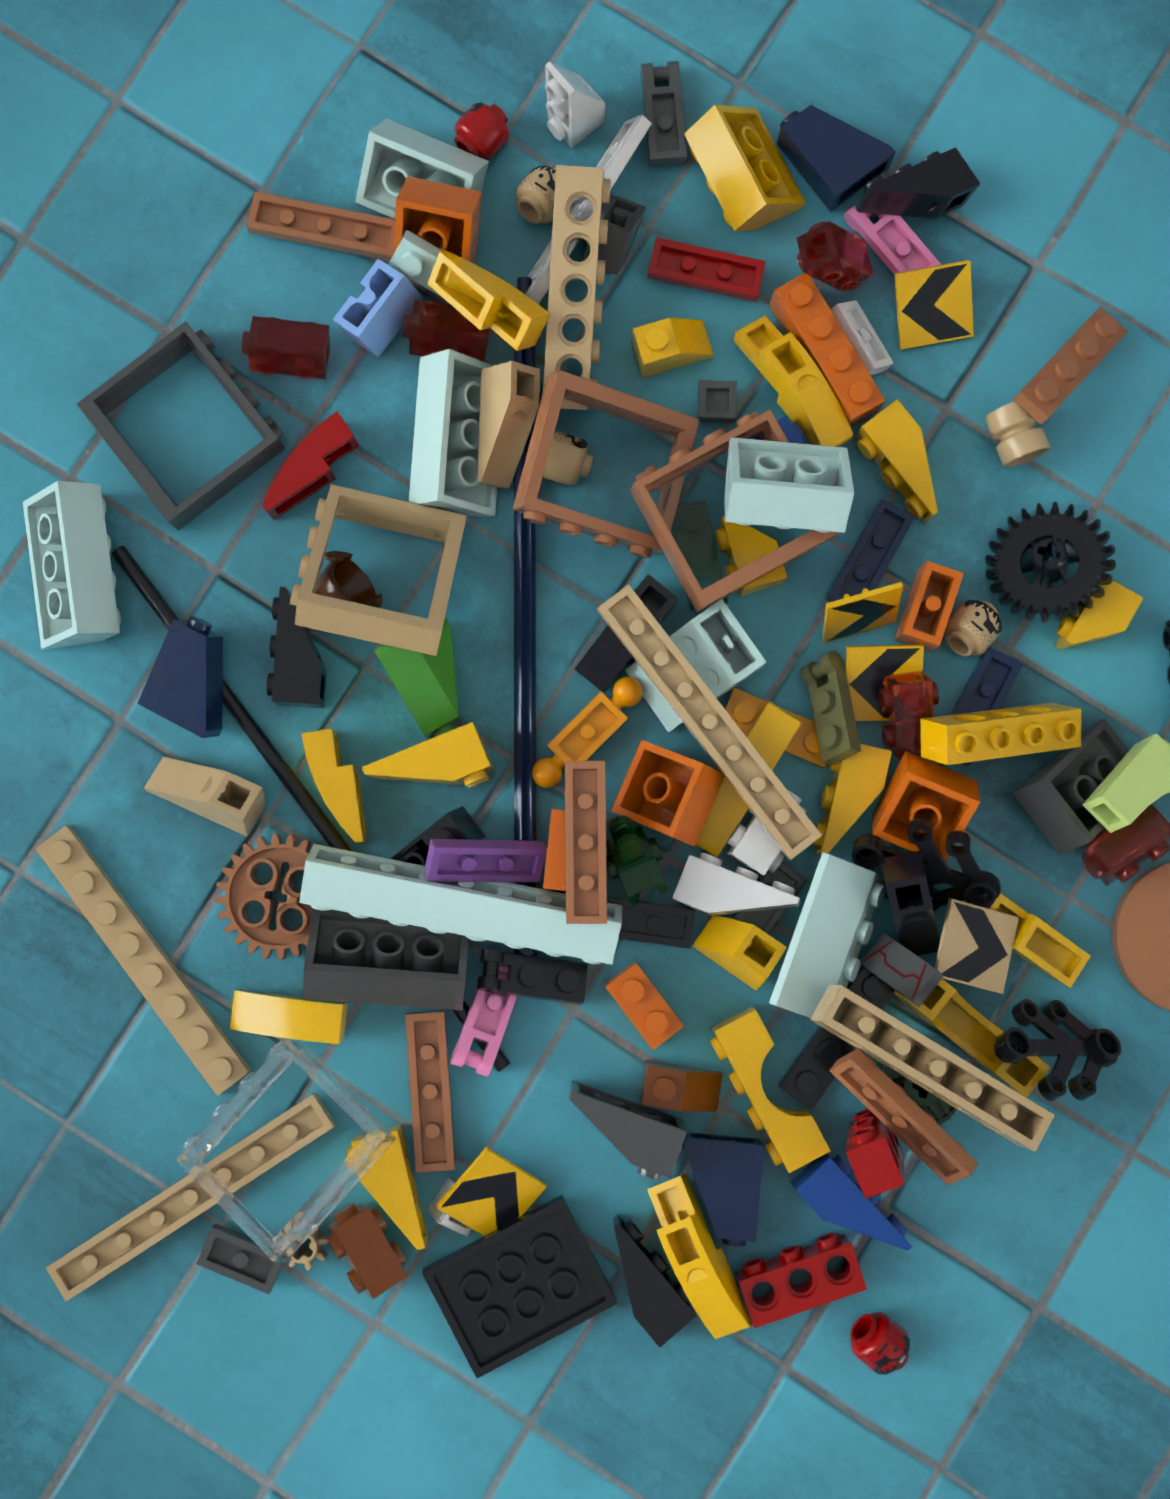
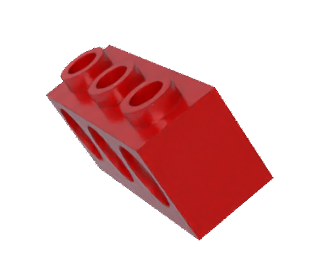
(874, 1154)
(818, 1289)

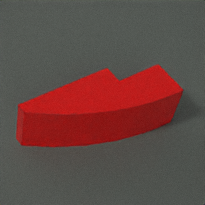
(308, 465)

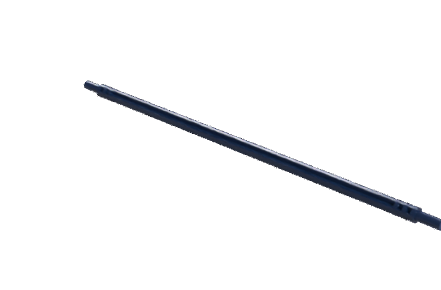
(524, 653)

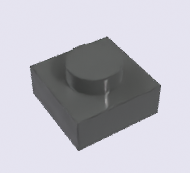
(717, 401)

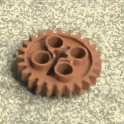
(245, 888)

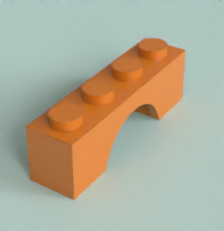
(808, 317)

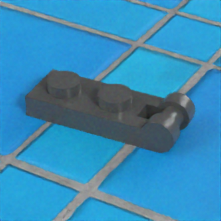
(665, 112)

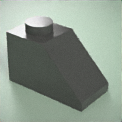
(623, 224)

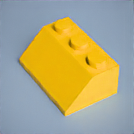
(743, 167)

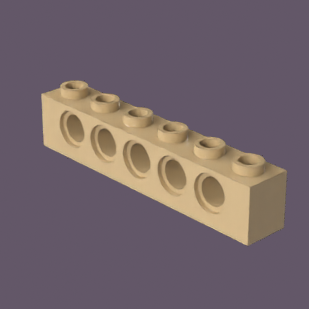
(571, 185)
(932, 1067)

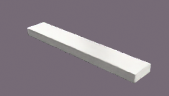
(613, 163)

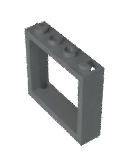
(143, 371)

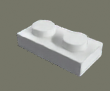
(862, 336)

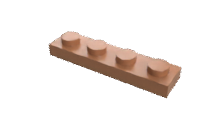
(322, 226)
(1070, 365)
(585, 842)
(430, 1091)
(903, 1116)

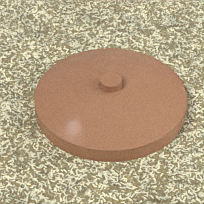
(1143, 935)

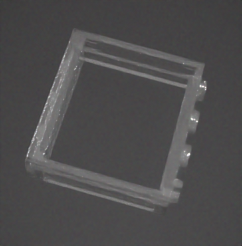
(334, 1187)

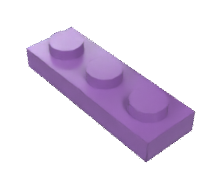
(485, 860)

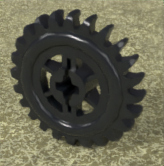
(1051, 533)

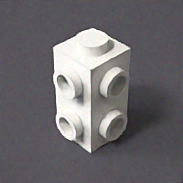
(755, 846)

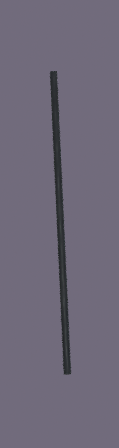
(261, 742)

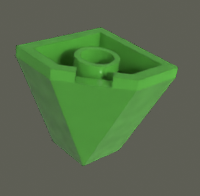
(427, 683)

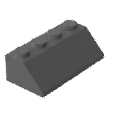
(383, 963)

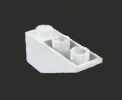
(571, 105)
(722, 892)

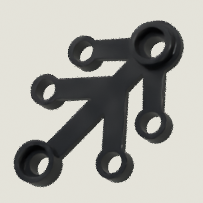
(972, 885)
(1097, 1045)

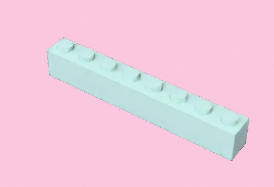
(479, 910)

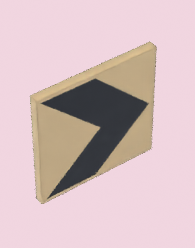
(976, 946)

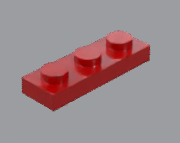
(706, 269)

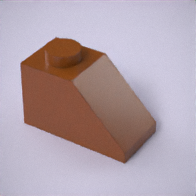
(680, 1087)

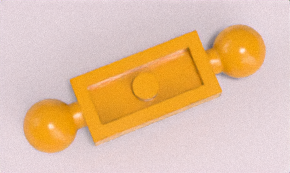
(588, 731)

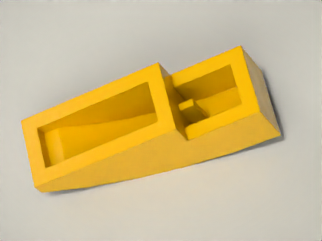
(488, 300)
(336, 783)
(1043, 945)
(289, 1016)

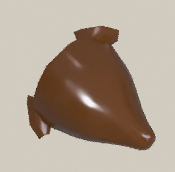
(346, 581)

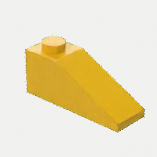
(395, 1189)

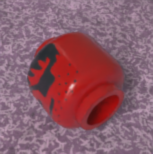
(482, 130)
(880, 1343)

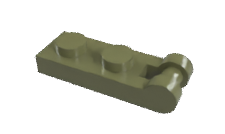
(832, 708)

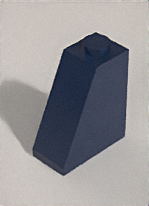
(832, 154)
(188, 678)
(729, 1182)

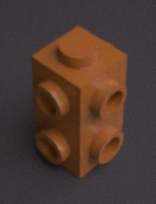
(360, 1240)

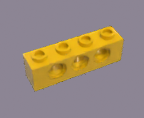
(1000, 733)

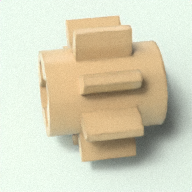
(314, 1250)

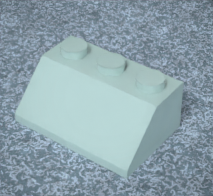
(401, 152)
(788, 485)

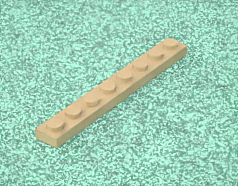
(709, 722)
(143, 959)
(188, 1199)

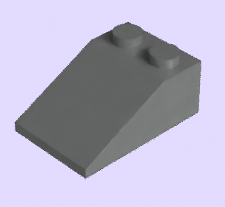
(1061, 786)
(639, 1132)

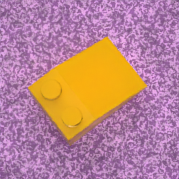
(446, 759)

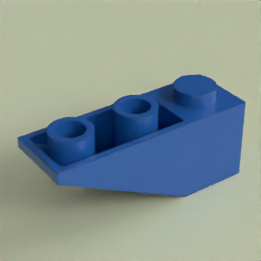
(839, 1201)

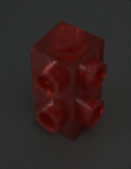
(834, 256)
(441, 327)
(287, 347)
(906, 701)
(1120, 852)

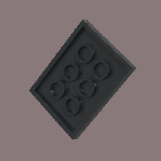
(519, 1286)

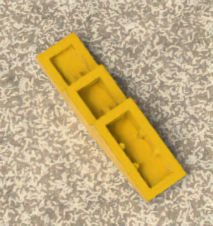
(770, 738)

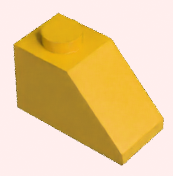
(670, 345)

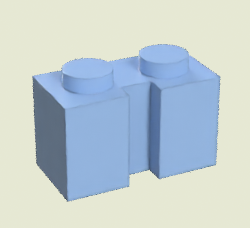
(380, 308)

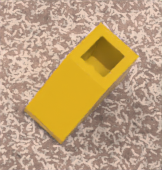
(745, 546)
(1106, 619)
(740, 949)

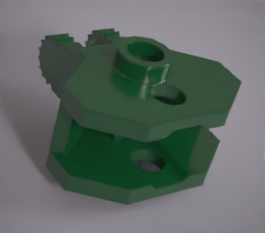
(633, 859)

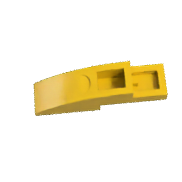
(797, 379)
(695, 1260)

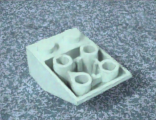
(717, 652)

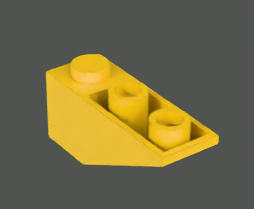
(899, 450)
(852, 790)

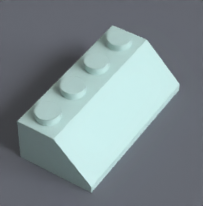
(448, 437)
(71, 565)
(828, 934)

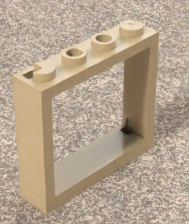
(367, 621)

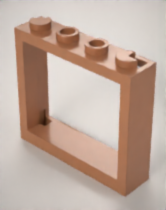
(616, 403)
(683, 463)

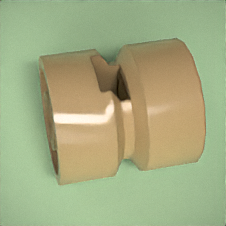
(1017, 433)

